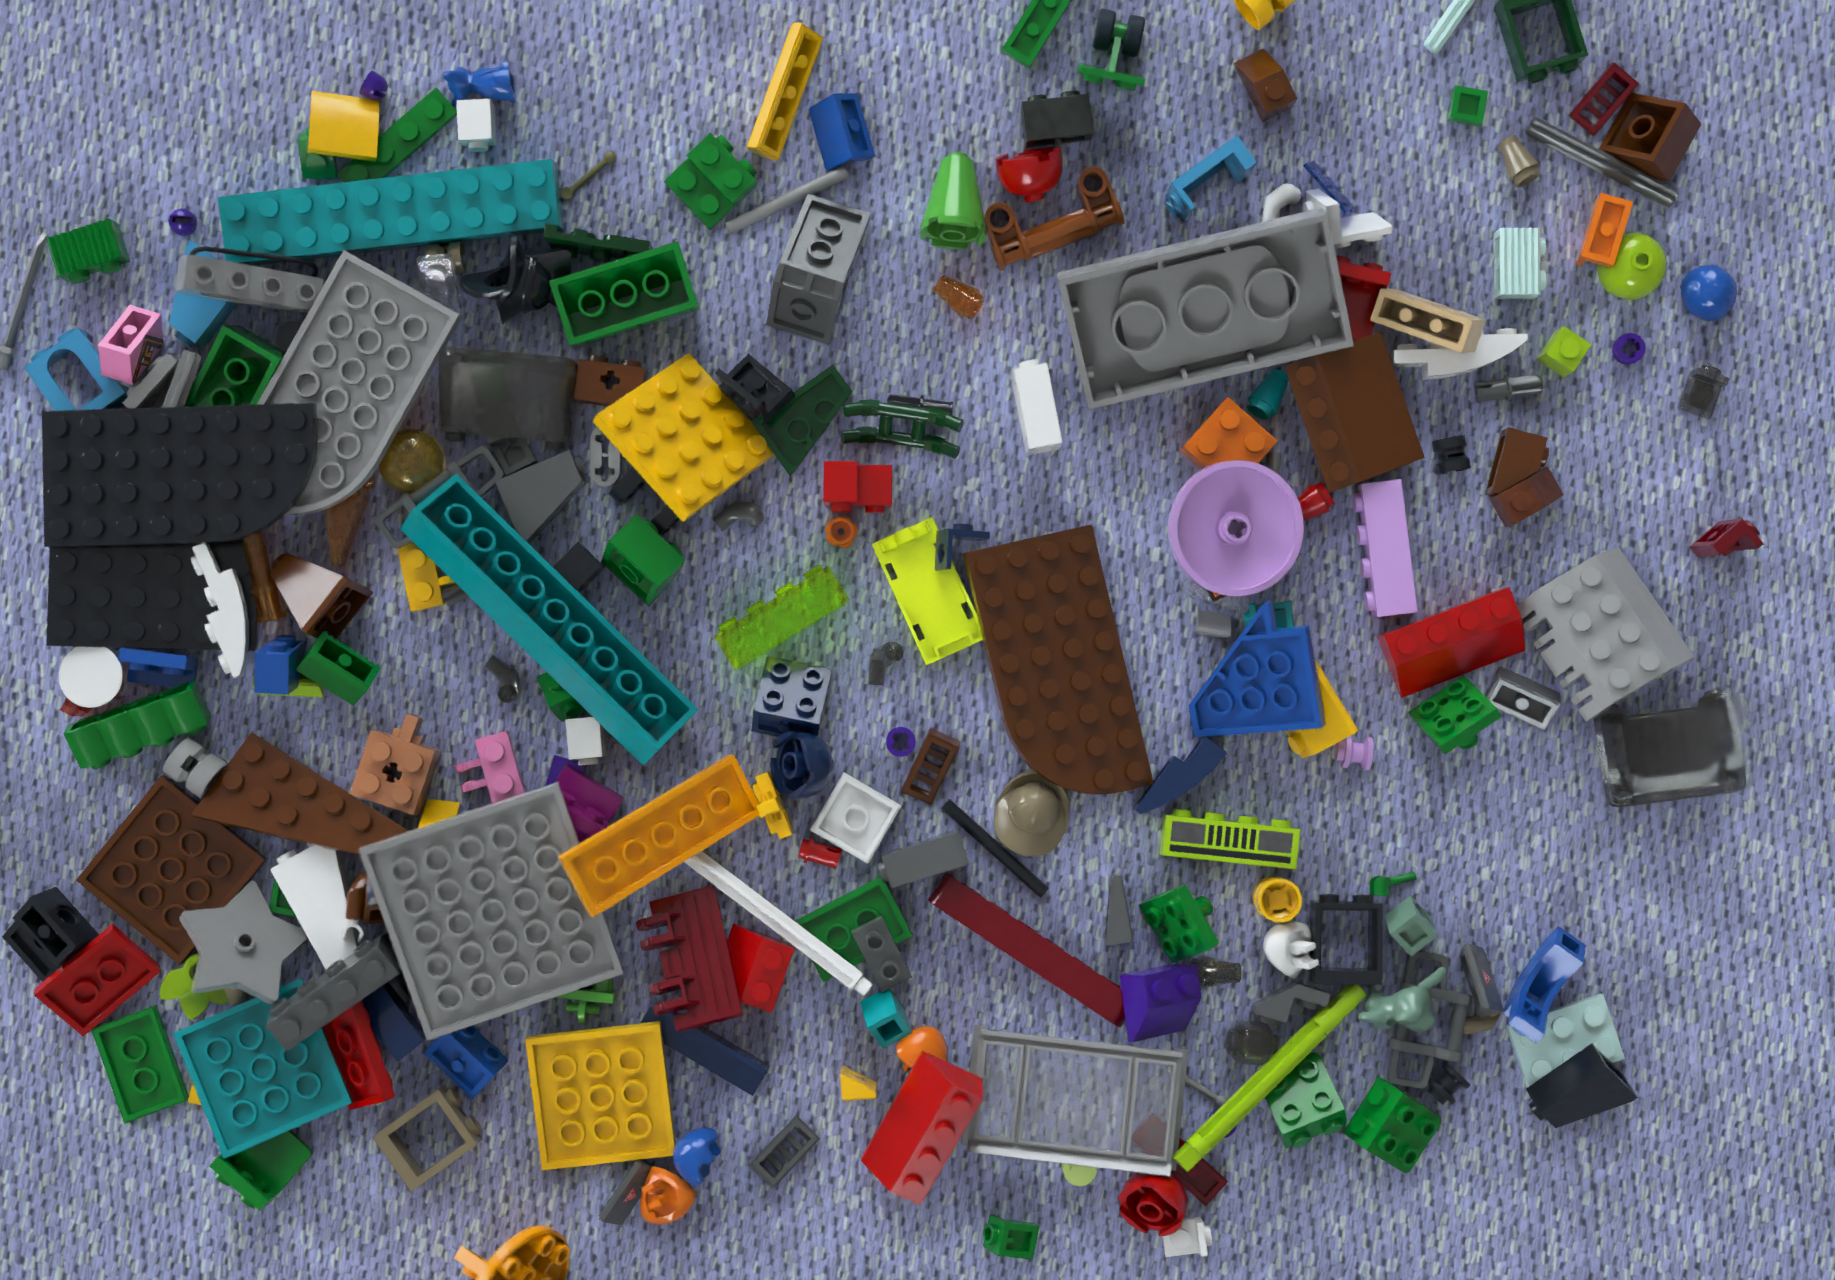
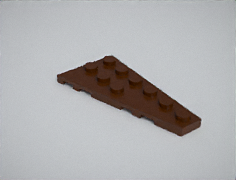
(287, 800)

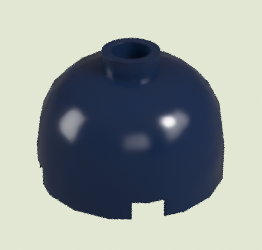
(801, 764)

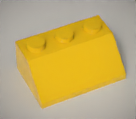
(1337, 727)

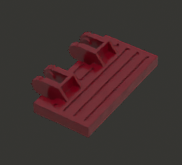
(697, 963)

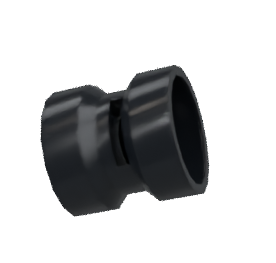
(1449, 447)

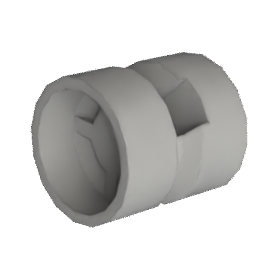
(203, 773)

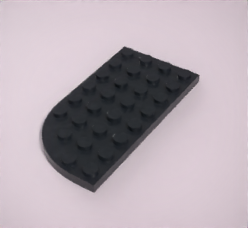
(173, 472)

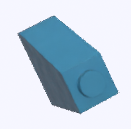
(197, 316)

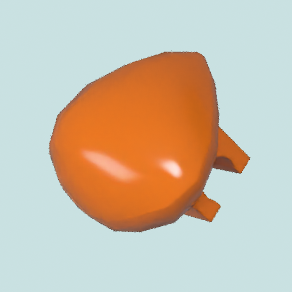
(921, 1039)
(665, 1197)

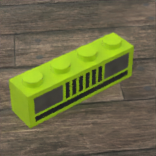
(1229, 841)

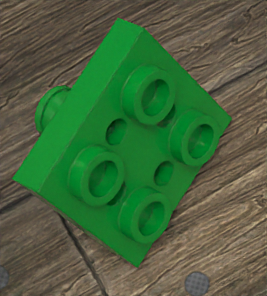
(1455, 715)
(1180, 922)

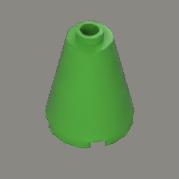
(954, 206)

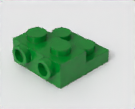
(712, 180)

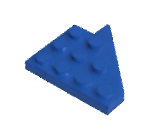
(1261, 683)

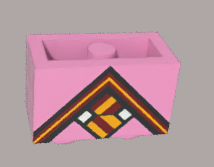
(130, 344)

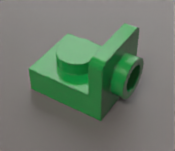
(1010, 1237)

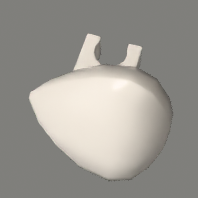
(1288, 948)

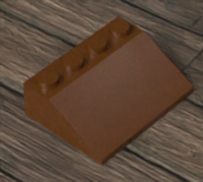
(1354, 412)

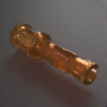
(263, 585)

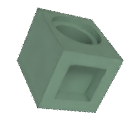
(1410, 926)

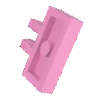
(498, 766)

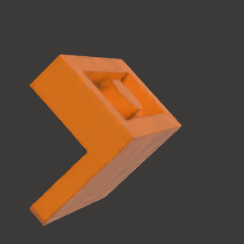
(1605, 230)

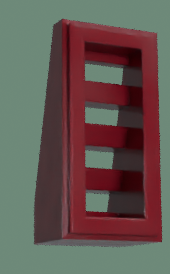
(1619, 76)

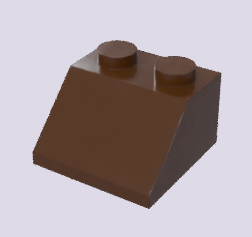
(1651, 134)

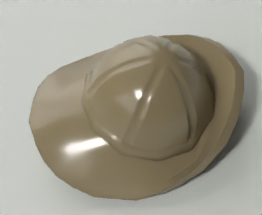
(1031, 815)

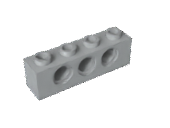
(247, 284)

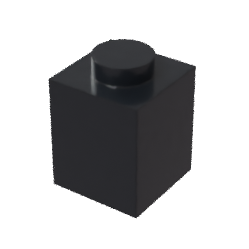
(578, 567)

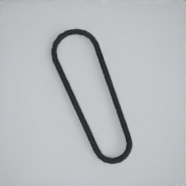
(257, 255)

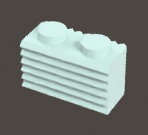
(1518, 263)

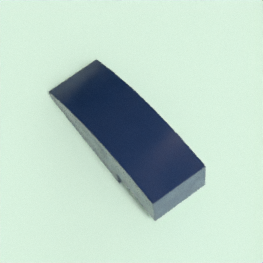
(1180, 776)
(393, 1022)

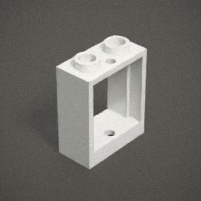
(1036, 407)

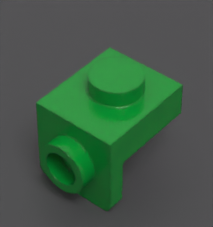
(314, 164)
(558, 699)

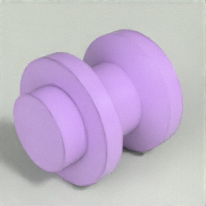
(1349, 751)

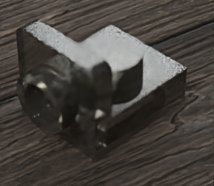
(1702, 391)

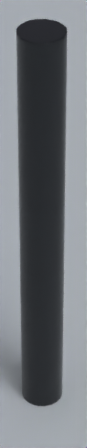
(994, 848)

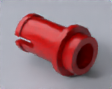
(819, 853)

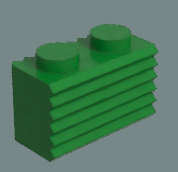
(88, 251)
(338, 668)

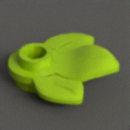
(179, 985)

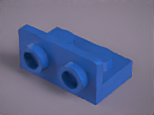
(158, 667)
(467, 1059)

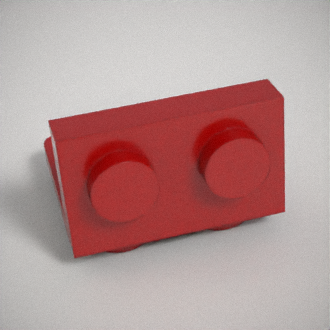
(1360, 293)

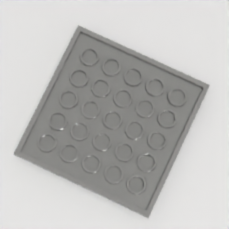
(488, 912)

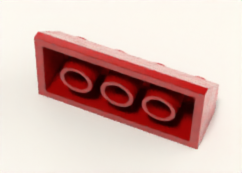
(1453, 641)
(922, 1126)

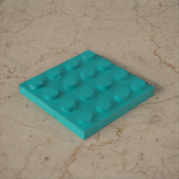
(251, 1082)

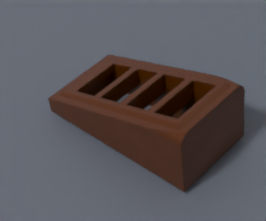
(942, 740)

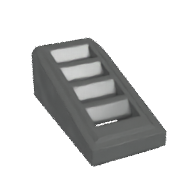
(1118, 923)
(763, 1172)

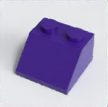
(1160, 1000)

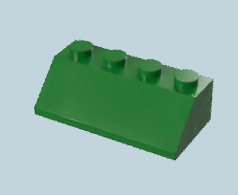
(624, 295)

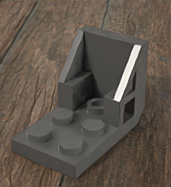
(816, 268)

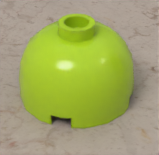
(1637, 268)

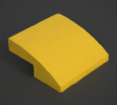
(343, 126)

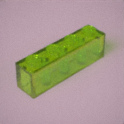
(780, 618)

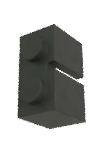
(1056, 118)

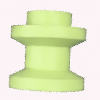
(1078, 1174)

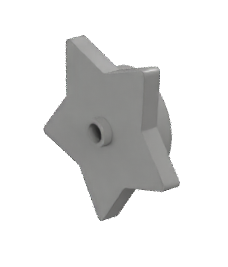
(228, 964)

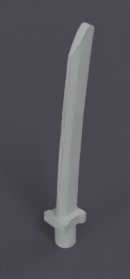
(6, 349)

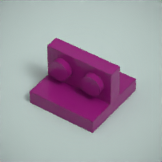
(587, 801)

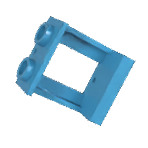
(1232, 156)
(77, 341)

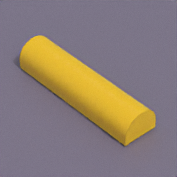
(785, 92)

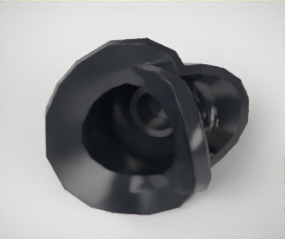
(521, 280)

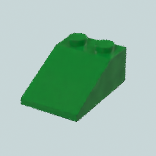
(235, 369)

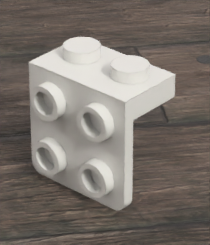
(1346, 229)

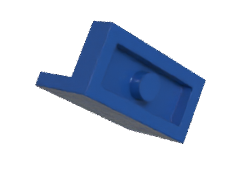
(841, 130)

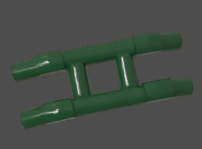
(885, 434)

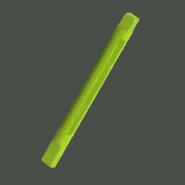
(1268, 1076)

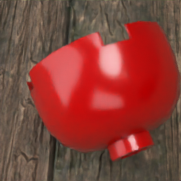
(1030, 172)
(1153, 1203)

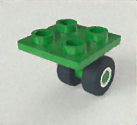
(1119, 33)

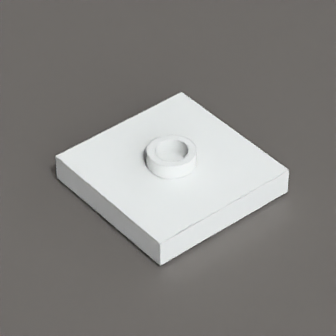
(855, 817)

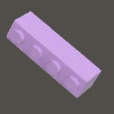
(1385, 548)

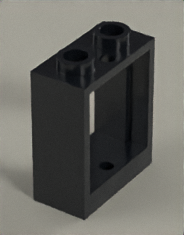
(1357, 976)

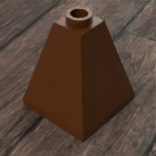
(318, 596)

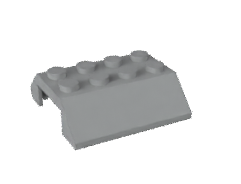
(1603, 630)

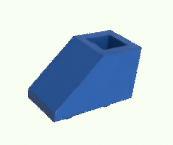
(277, 665)

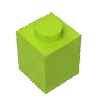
(1563, 351)

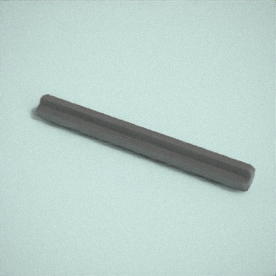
(1601, 162)

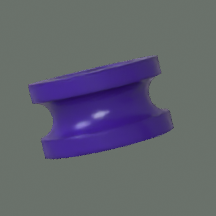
(1635, 356)
(890, 741)

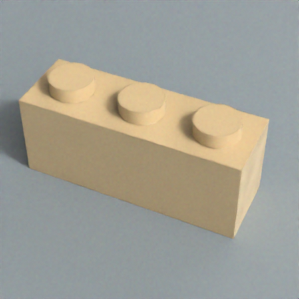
(1427, 320)

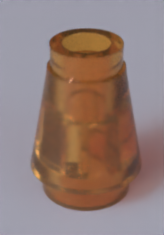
(959, 296)

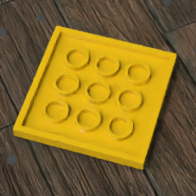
(684, 436)
(601, 1095)

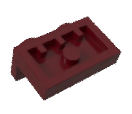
(1727, 537)

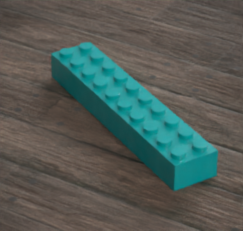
(393, 212)
(548, 618)

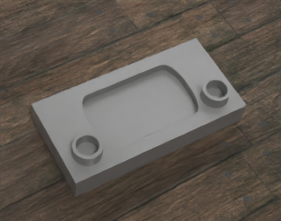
(1206, 308)

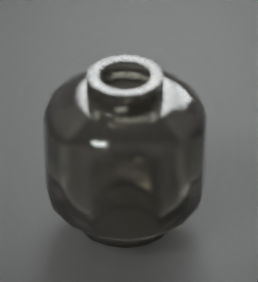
(1251, 1043)

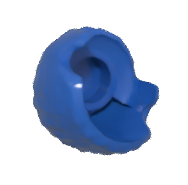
(1708, 292)
(695, 1153)

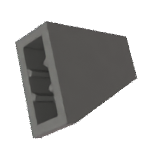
(541, 492)
(923, 859)

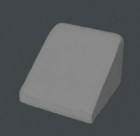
(1213, 624)

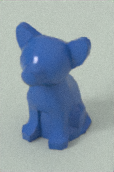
(487, 82)

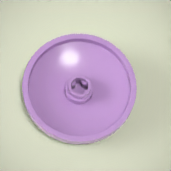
(1235, 528)

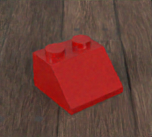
(759, 966)

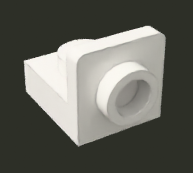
(1188, 1239)

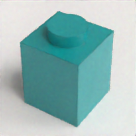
(885, 1017)

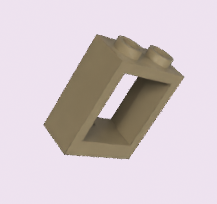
(401, 1157)

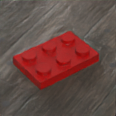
(97, 980)
(359, 1057)

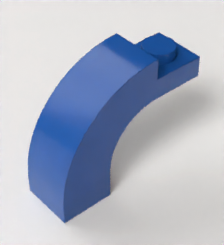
(1541, 981)

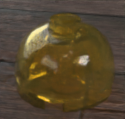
(412, 460)

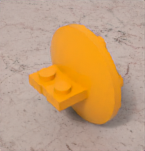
(529, 1255)

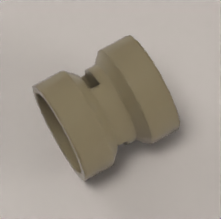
(456, 248)

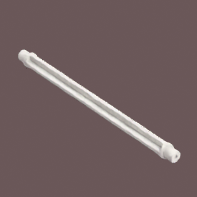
(779, 922)

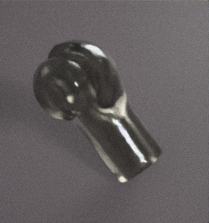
(881, 659)
(508, 679)

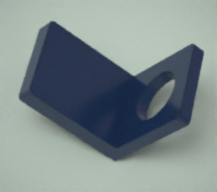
(945, 538)

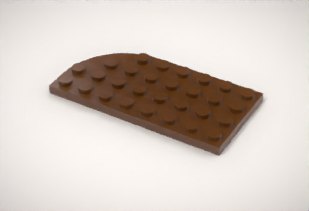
(1059, 661)

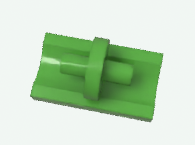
(599, 992)

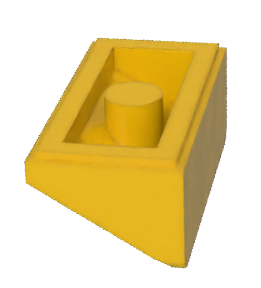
(856, 1086)

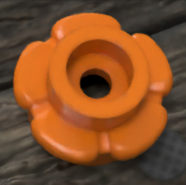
(834, 525)

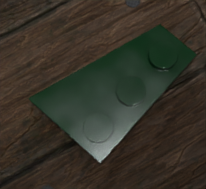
(599, 250)
(804, 418)

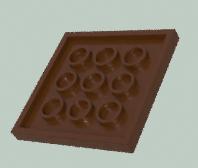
(168, 865)

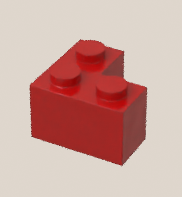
(857, 486)

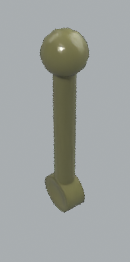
(568, 192)

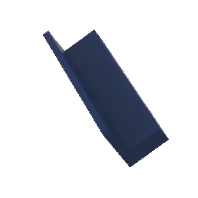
(711, 1052)

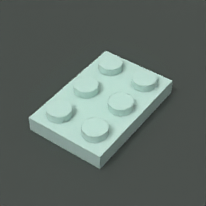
(1566, 1034)

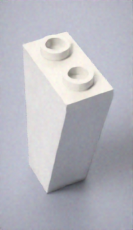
(318, 893)

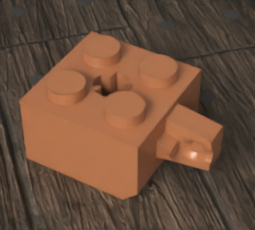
(414, 760)

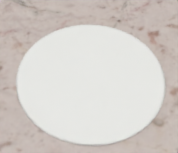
(90, 676)

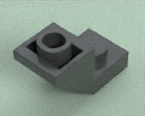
(1279, 1003)

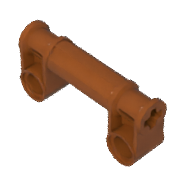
(1058, 231)

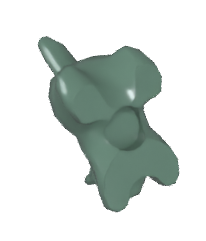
(1406, 1007)

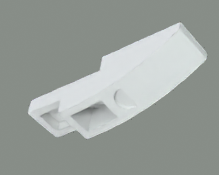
(1444, 362)
(230, 623)

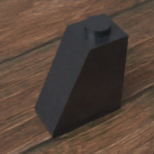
(1580, 1089)

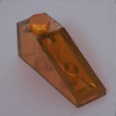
(344, 522)

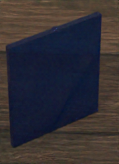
(1329, 186)

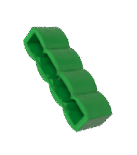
(138, 724)

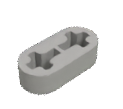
(596, 460)

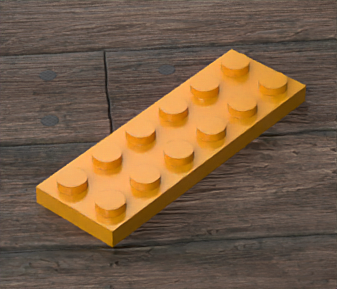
(660, 835)

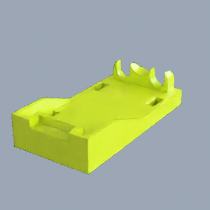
(928, 595)

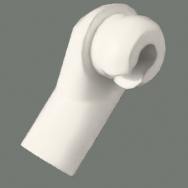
(1278, 199)

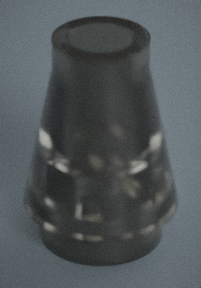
(1216, 971)

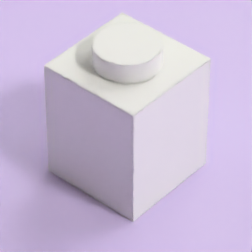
(476, 124)
(585, 740)

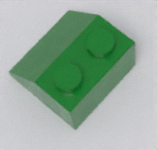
(642, 559)

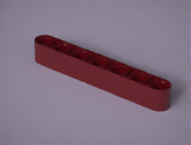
(1029, 948)

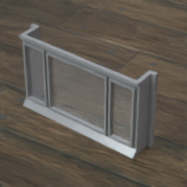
(1077, 1101)

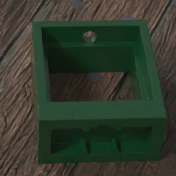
(1570, 30)

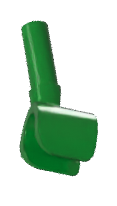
(1381, 884)

